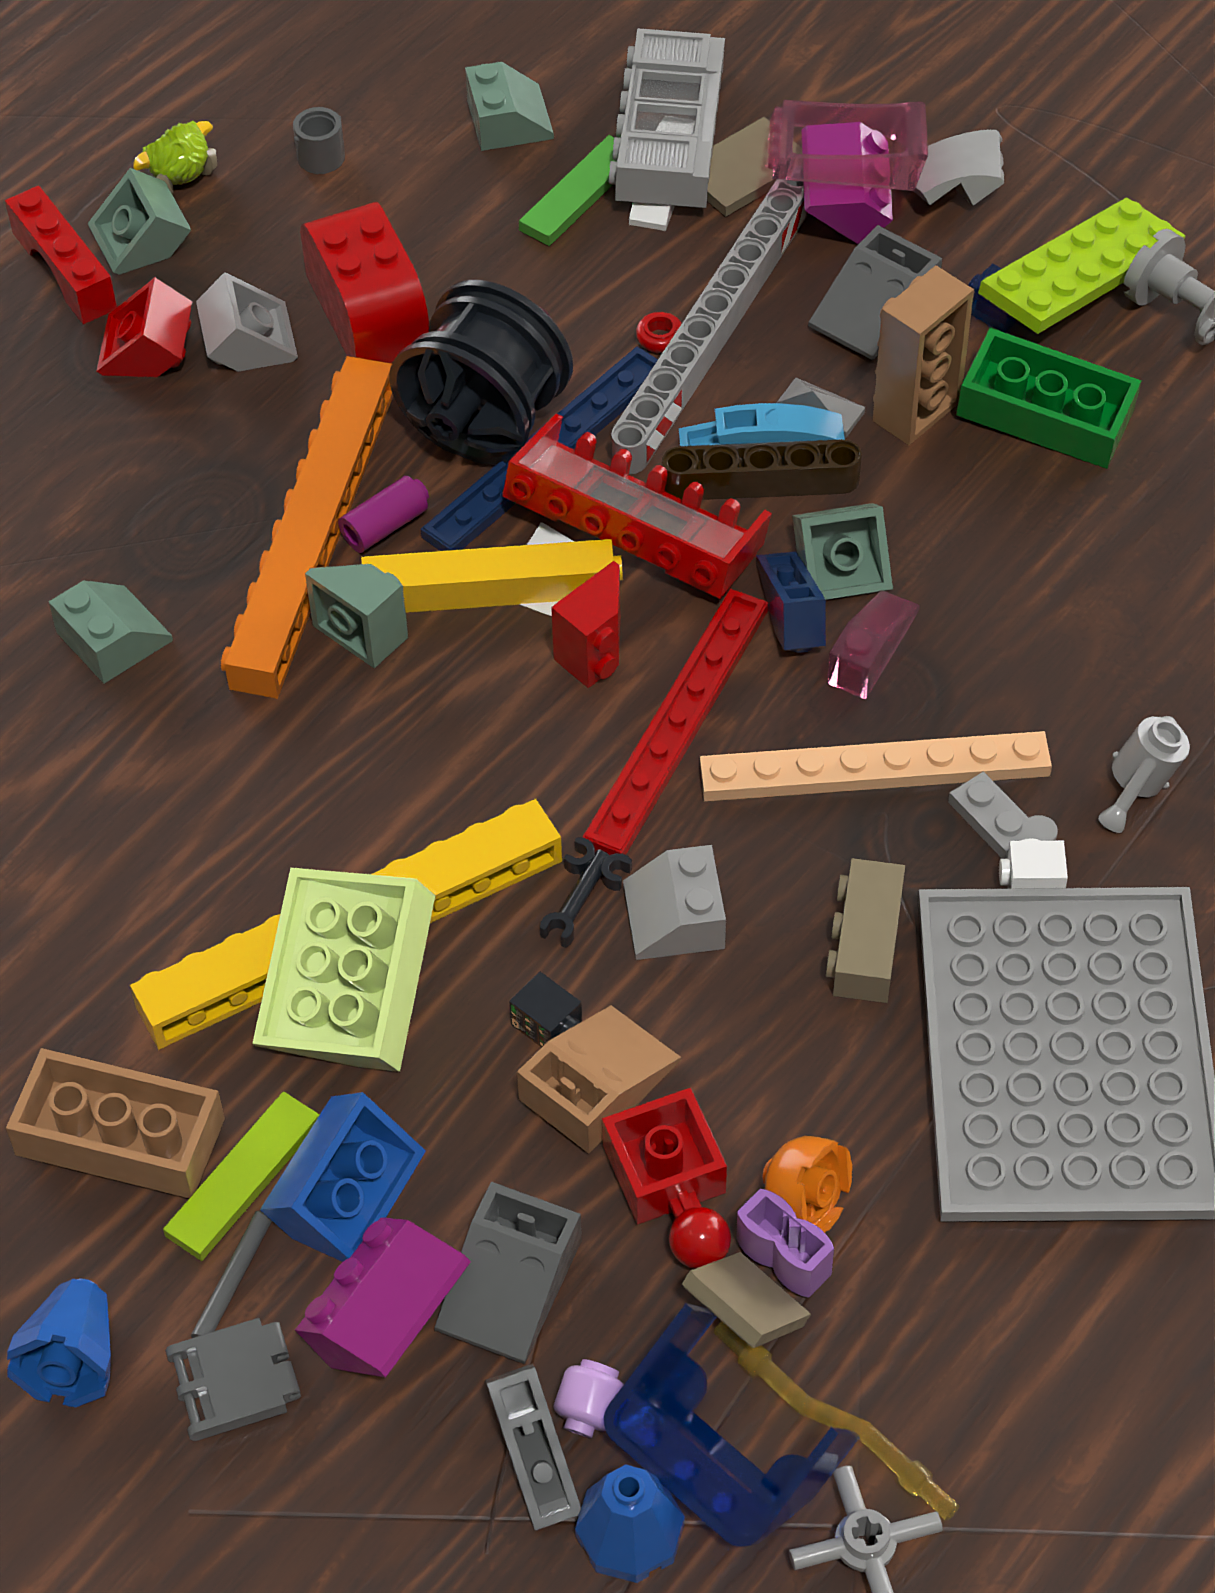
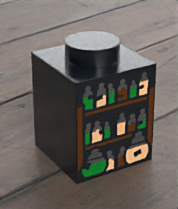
(544, 1010)

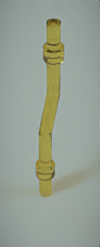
(912, 1475)

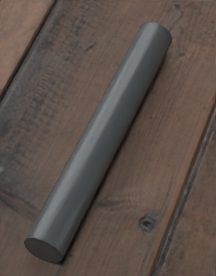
(232, 1275)

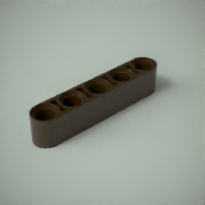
(764, 469)

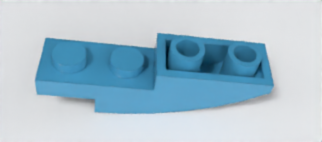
(765, 424)

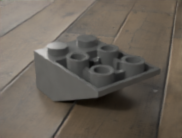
(873, 274)
(515, 1272)

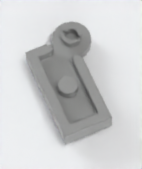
(997, 816)

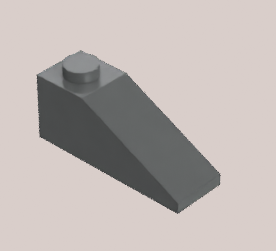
(533, 1446)

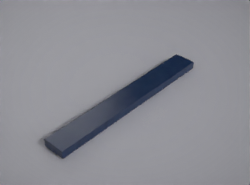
(588, 412)

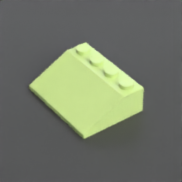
(345, 967)

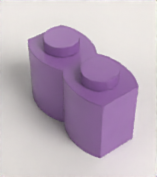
(778, 1239)

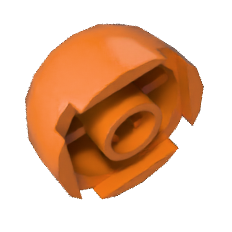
(810, 1177)

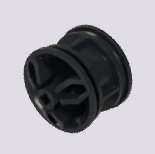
(481, 371)

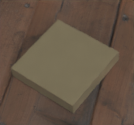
(746, 1299)

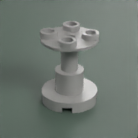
(1163, 273)

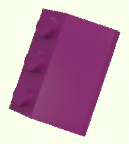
(846, 208)
(381, 1297)

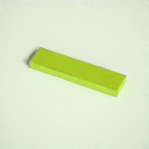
(241, 1176)

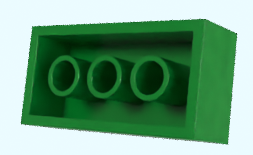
(1048, 397)

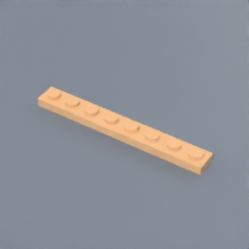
(874, 766)

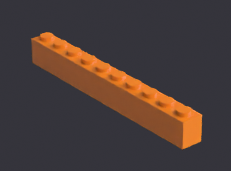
(309, 528)

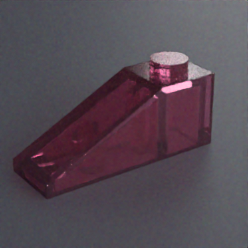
(869, 643)

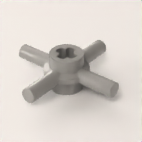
(865, 1523)

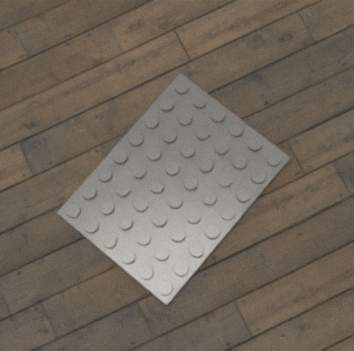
(1068, 1054)

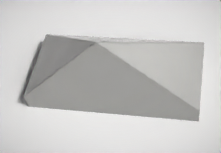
(807, 394)

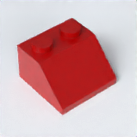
(146, 333)
(589, 627)

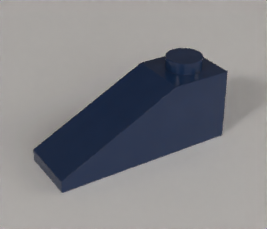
(793, 601)

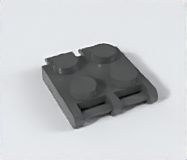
(234, 1377)

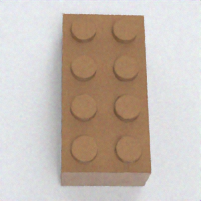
(922, 354)
(116, 1123)

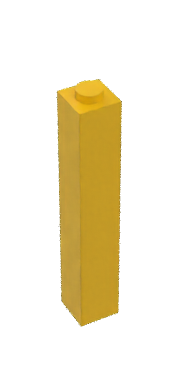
(495, 574)

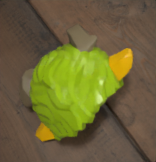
(179, 154)

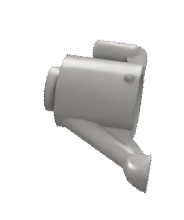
(1145, 765)

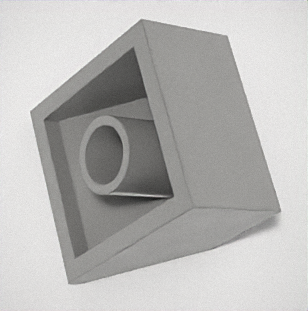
(245, 325)
(676, 904)

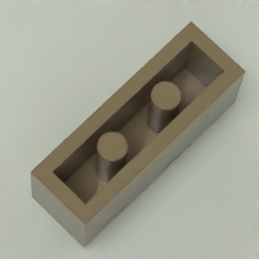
(866, 930)

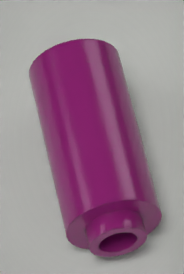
(384, 513)

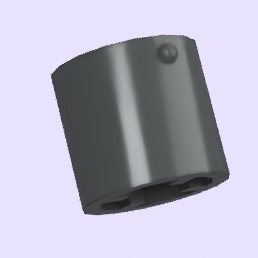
(319, 140)

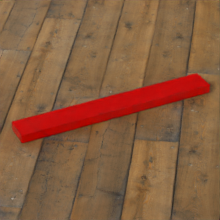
(676, 723)

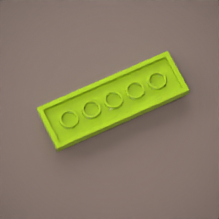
(1073, 266)

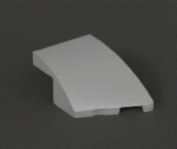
(965, 162)

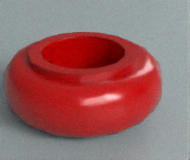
(653, 322)

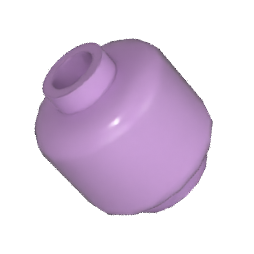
(585, 1396)

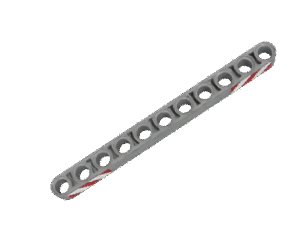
(709, 324)

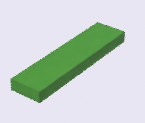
(570, 196)

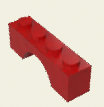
(78, 272)

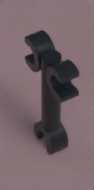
(591, 867)

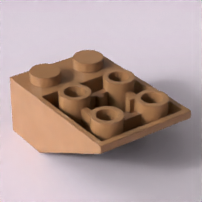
(592, 1074)

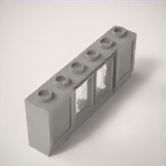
(667, 118)

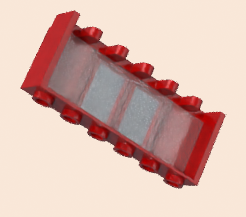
(633, 514)

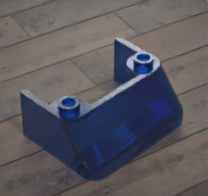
(661, 1432)

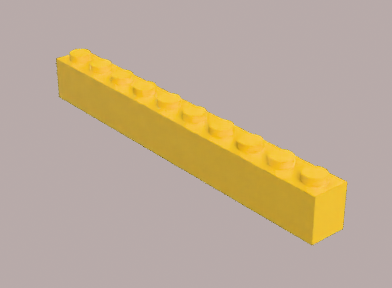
(457, 870)

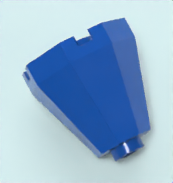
(64, 1346)
(629, 1524)

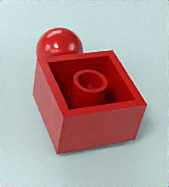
(668, 1166)

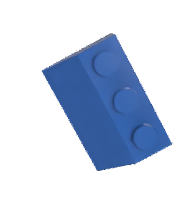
(343, 1176)

